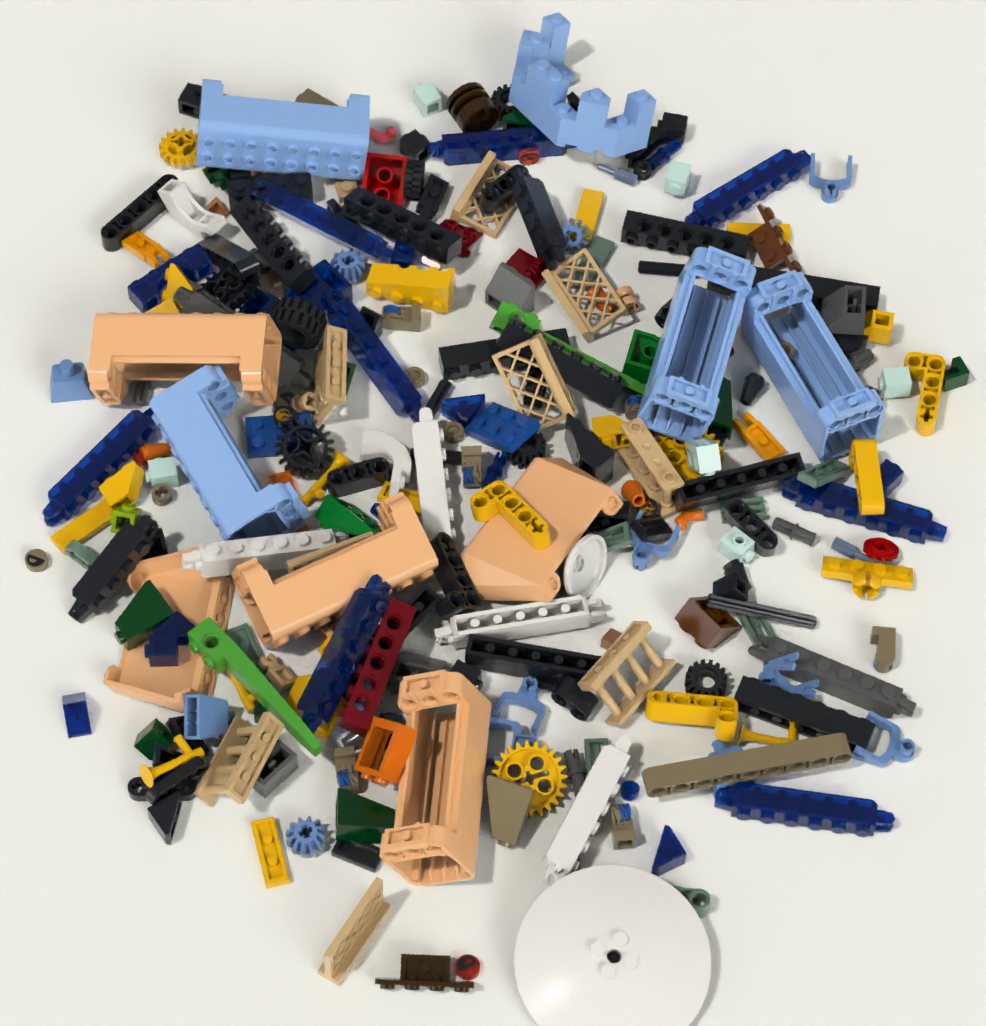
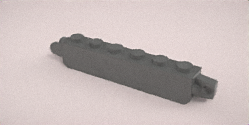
(291, 364)
(836, 678)

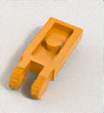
(145, 248)
(758, 438)

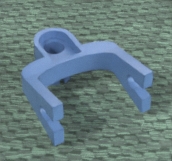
(830, 185)
(645, 550)
(771, 676)
(526, 699)
(504, 724)
(897, 749)

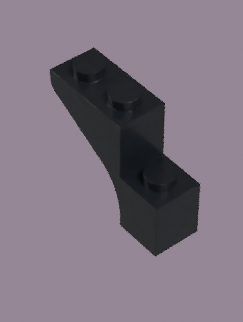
(669, 128)

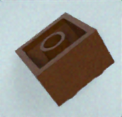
(706, 624)

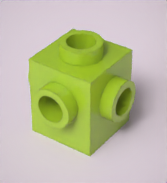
(121, 513)

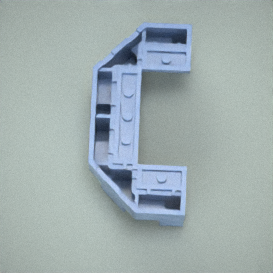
(541, 91)

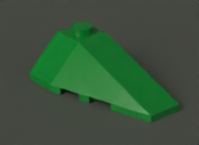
(641, 355)
(344, 517)

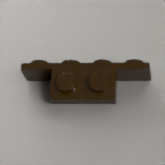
(425, 971)

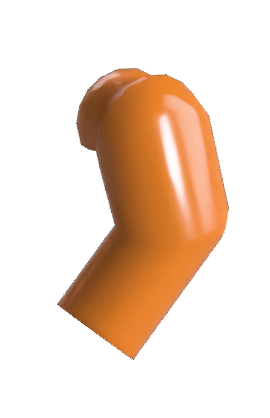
(688, 515)

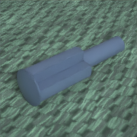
(620, 174)
(849, 550)

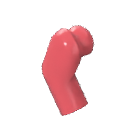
(383, 137)

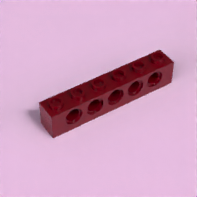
(360, 721)

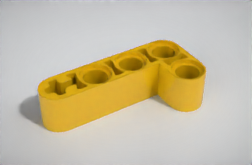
(931, 371)
(866, 468)
(503, 500)
(694, 710)

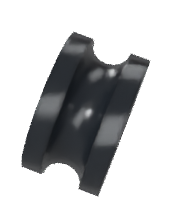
(642, 164)

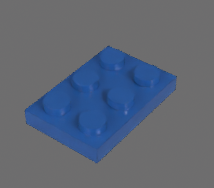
(502, 427)
(262, 435)

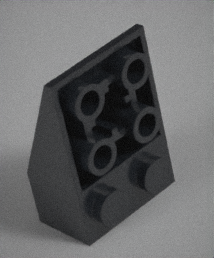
(588, 451)

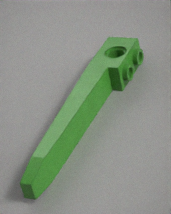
(511, 310)
(230, 656)

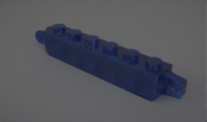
(506, 143)
(748, 188)
(323, 220)
(373, 356)
(97, 465)
(842, 503)
(343, 653)
(804, 809)

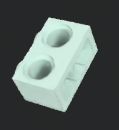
(703, 456)

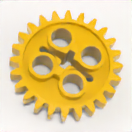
(678, 453)
(521, 758)

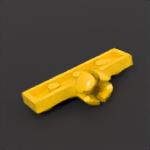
(867, 576)

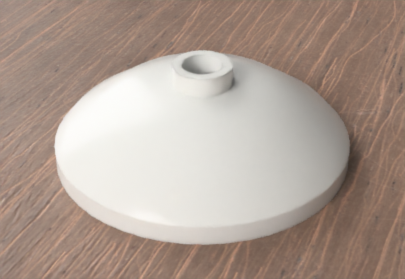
(585, 565)

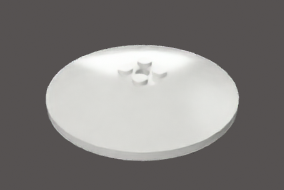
(605, 909)

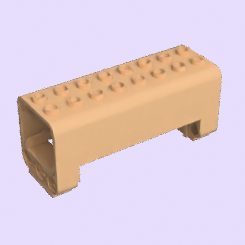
(178, 344)
(325, 587)
(441, 781)

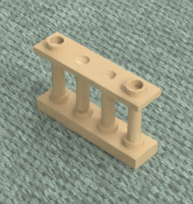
(650, 466)
(608, 666)
(249, 765)

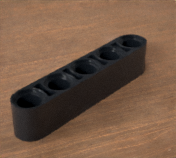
(134, 216)
(230, 256)

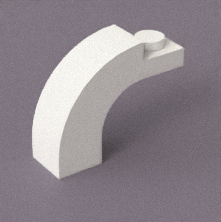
(187, 211)
(380, 444)

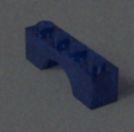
(146, 291)

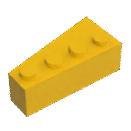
(412, 285)

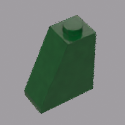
(724, 418)
(141, 616)
(361, 818)

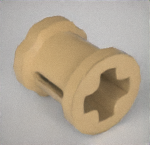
(302, 403)

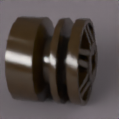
(472, 108)

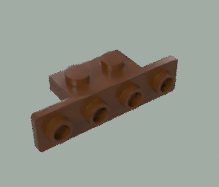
(770, 243)

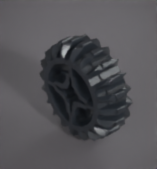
(310, 457)

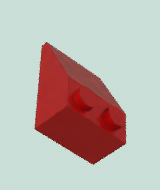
(385, 176)

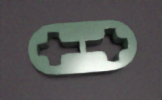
(80, 554)

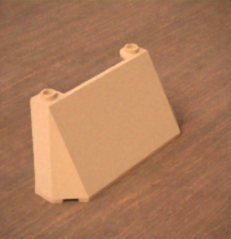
(568, 500)
(196, 600)

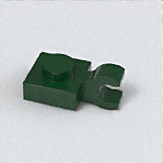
(216, 175)

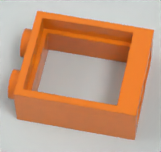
(395, 755)

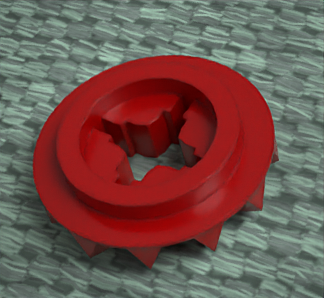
(874, 546)

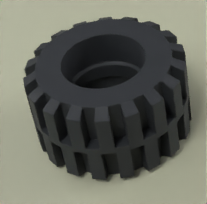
(299, 322)

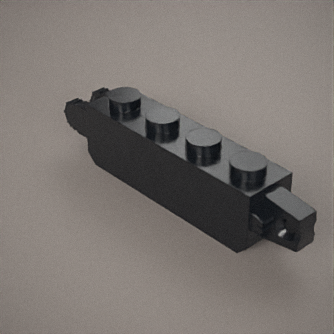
(539, 218)
(112, 567)

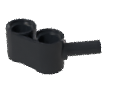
(569, 692)

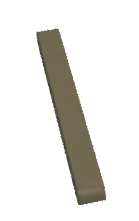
(746, 765)

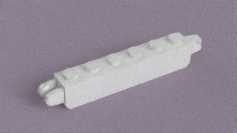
(432, 476)
(271, 551)
(522, 620)
(585, 811)

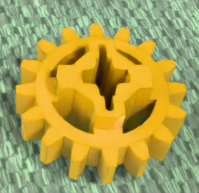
(179, 148)

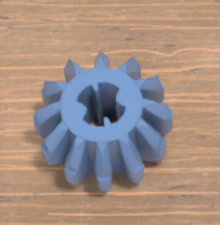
(580, 235)
(349, 264)
(315, 835)

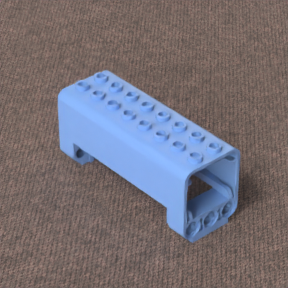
(282, 135)
(695, 345)
(819, 381)
(215, 462)

